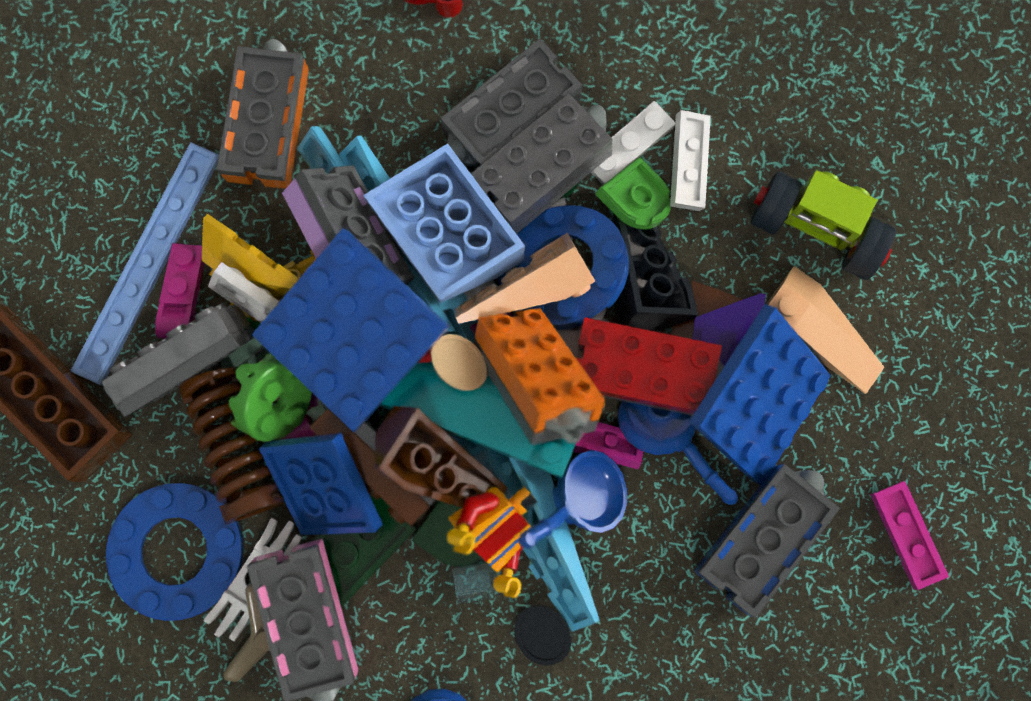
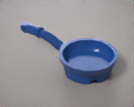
(664, 433)
(587, 495)

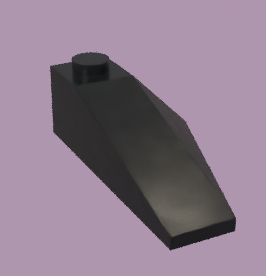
(654, 289)

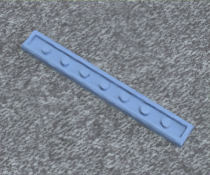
(145, 264)

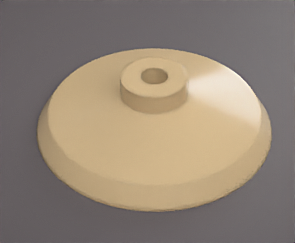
(459, 362)

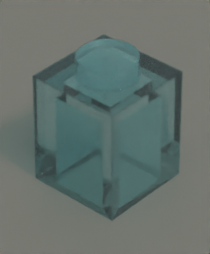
(475, 582)

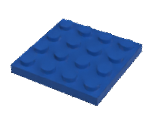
(350, 330)
(761, 395)

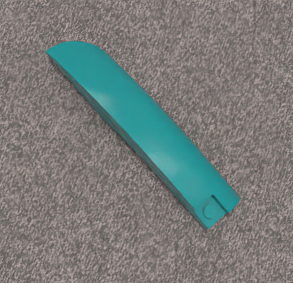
(477, 417)

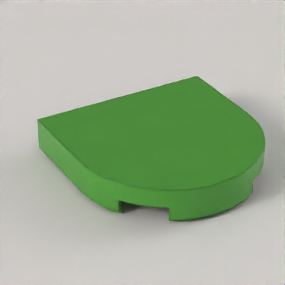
(637, 196)

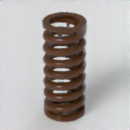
(242, 503)

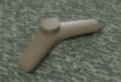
(254, 647)

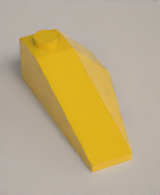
(225, 246)

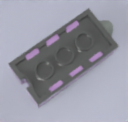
(335, 202)

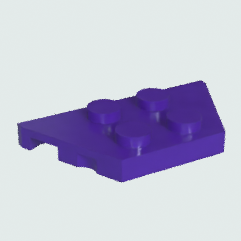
(728, 324)

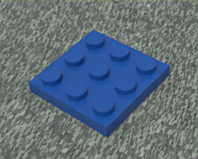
(321, 485)

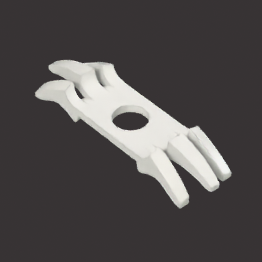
(236, 592)

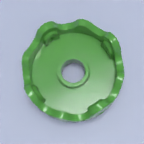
(259, 388)

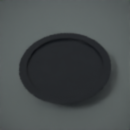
(542, 635)

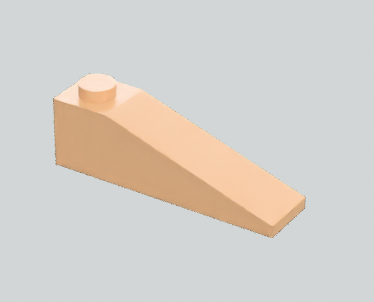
(551, 276)
(825, 329)

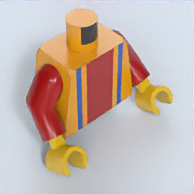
(492, 528)

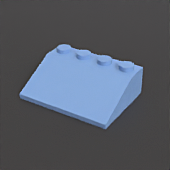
(446, 225)

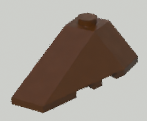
(427, 460)

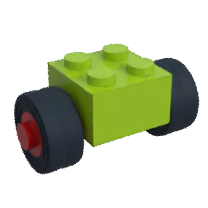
(829, 213)

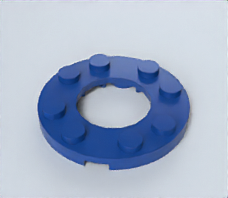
(609, 260)
(128, 536)

